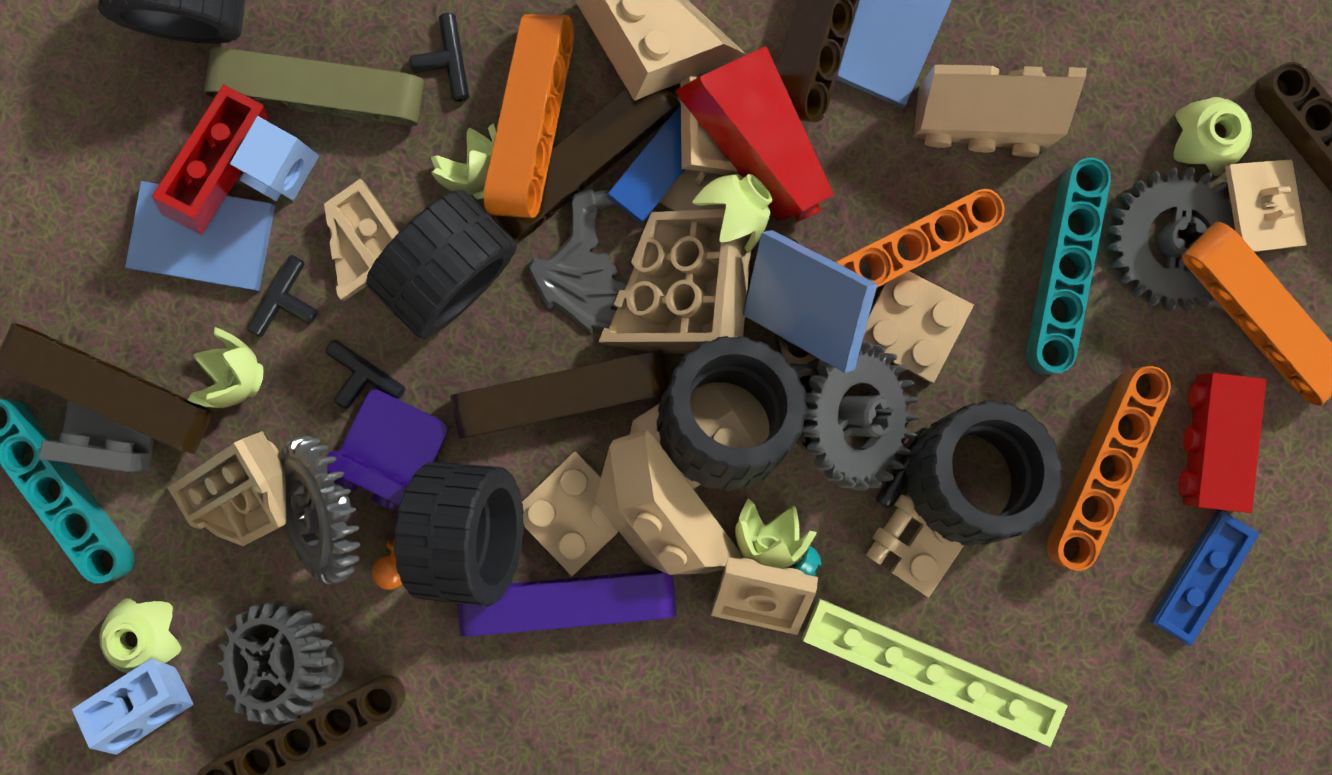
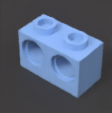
(132, 707)

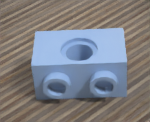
(273, 160)

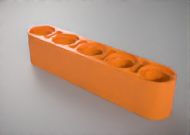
(529, 116)
(922, 240)
(1263, 310)
(1126, 457)

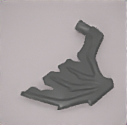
(575, 277)

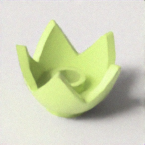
(1199, 140)
(473, 174)
(745, 204)
(231, 369)
(774, 543)
(149, 623)

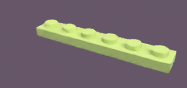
(934, 672)

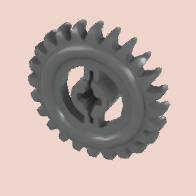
(1132, 244)
(873, 416)
(317, 510)

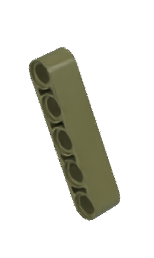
(316, 84)

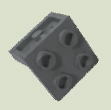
(99, 442)

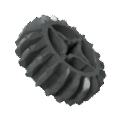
(290, 659)

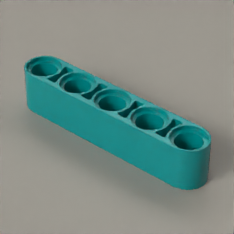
(1082, 252)
(74, 498)

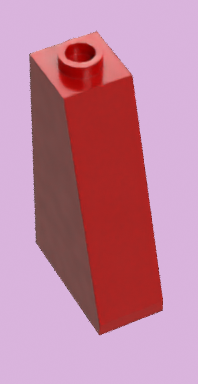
(760, 132)

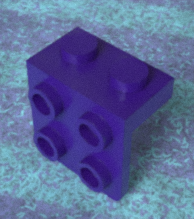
(387, 447)

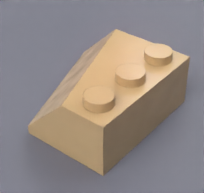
(657, 41)
(996, 110)
(682, 285)

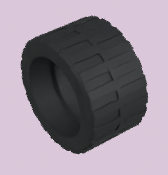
(179, 19)
(440, 263)
(762, 374)
(1031, 462)
(459, 533)

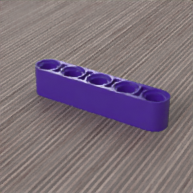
(573, 603)

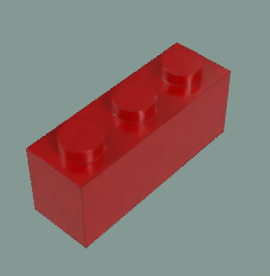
(202, 169)
(1223, 442)

